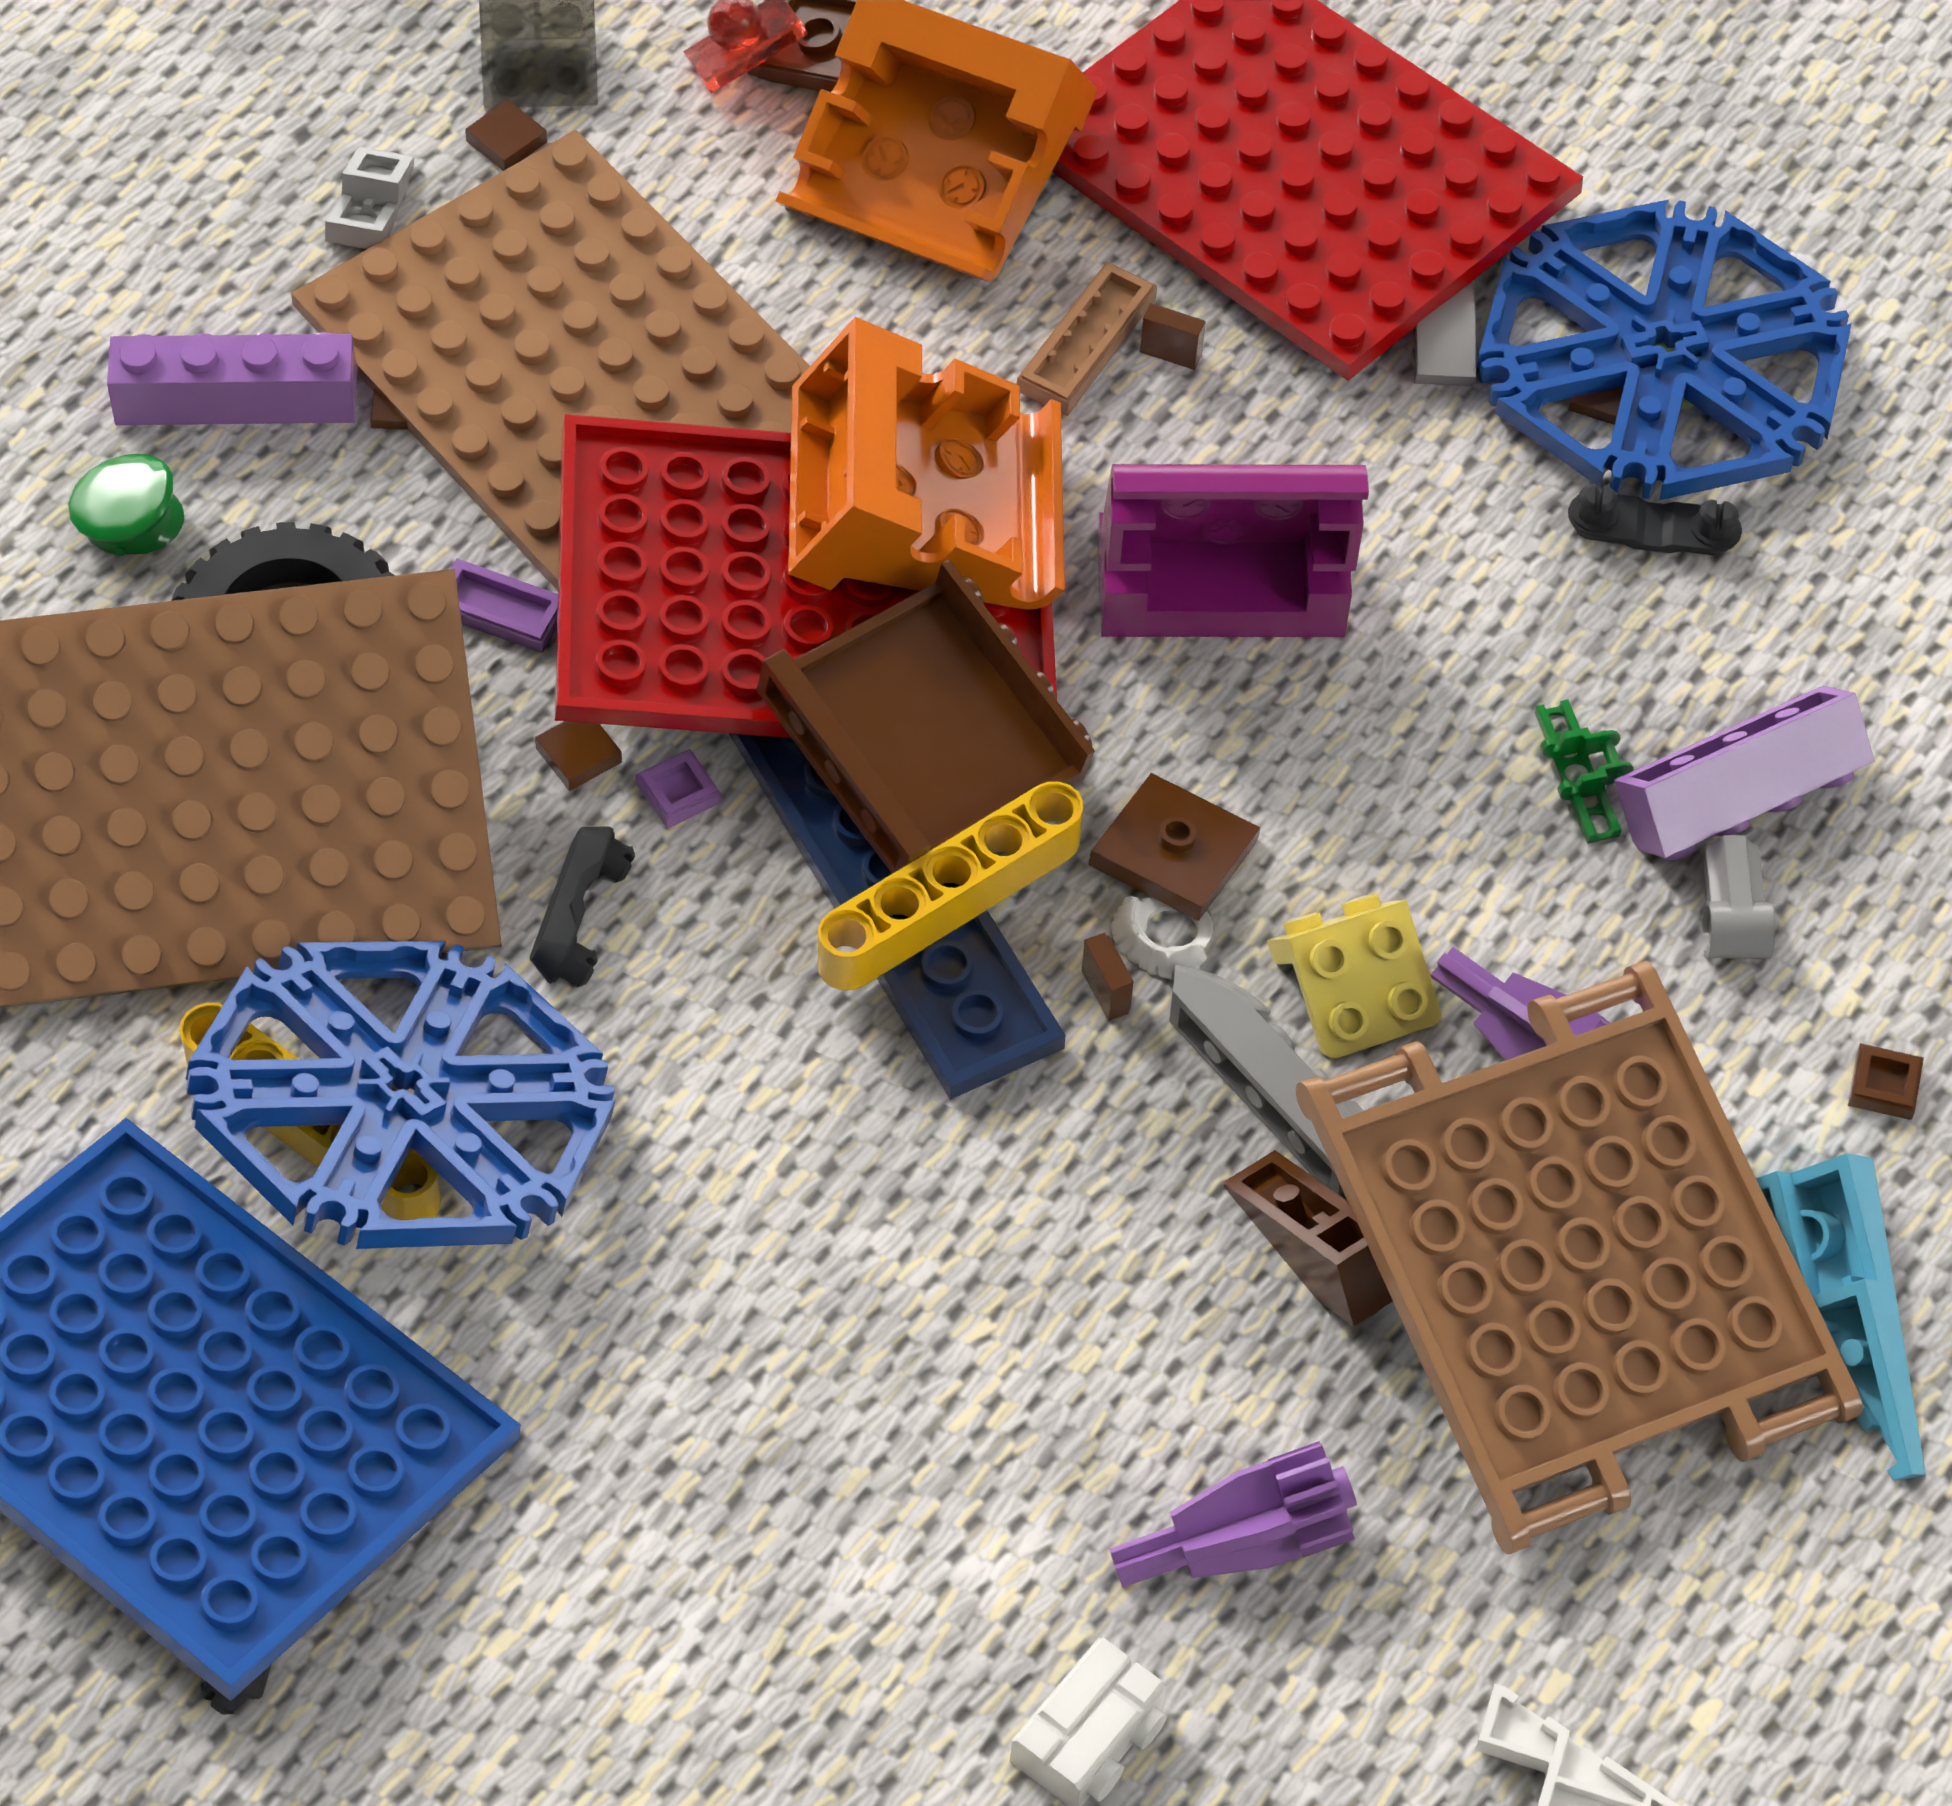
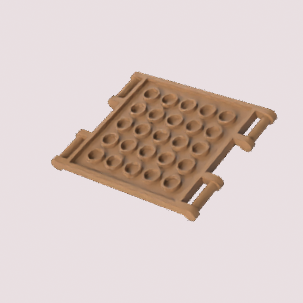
(1579, 1252)

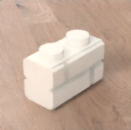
(1090, 1725)

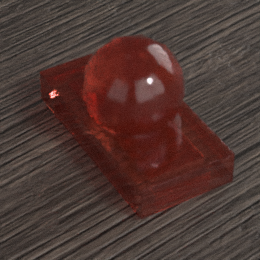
(742, 38)

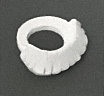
(1130, 934)

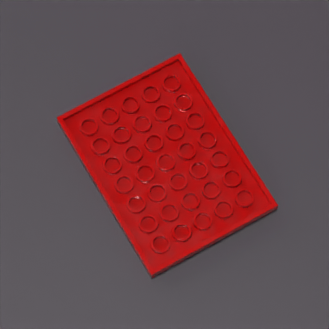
(1307, 170)
(685, 582)

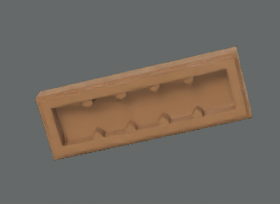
(1087, 337)

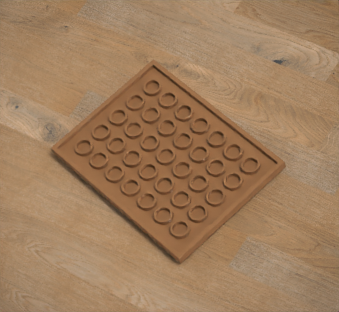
(543, 304)
(236, 785)

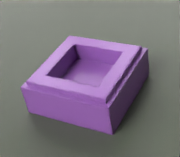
(678, 788)

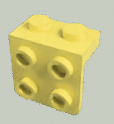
(1360, 974)

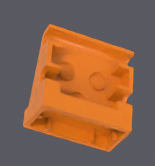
(936, 135)
(922, 471)

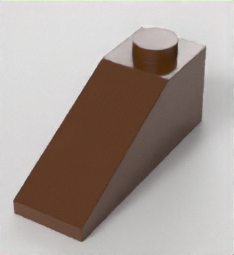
(1312, 1234)

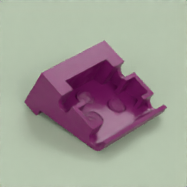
(1229, 549)

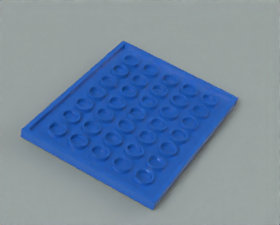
(211, 1411)

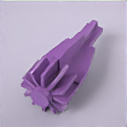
(1502, 1005)
(1249, 1521)

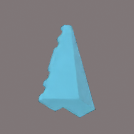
(1841, 1247)

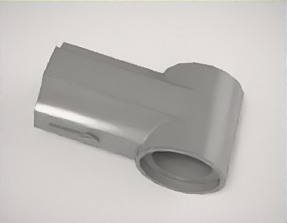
(1735, 906)

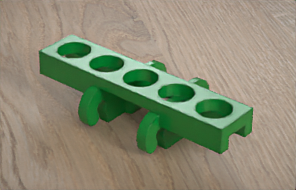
(1593, 783)

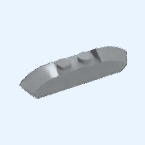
(1253, 1060)

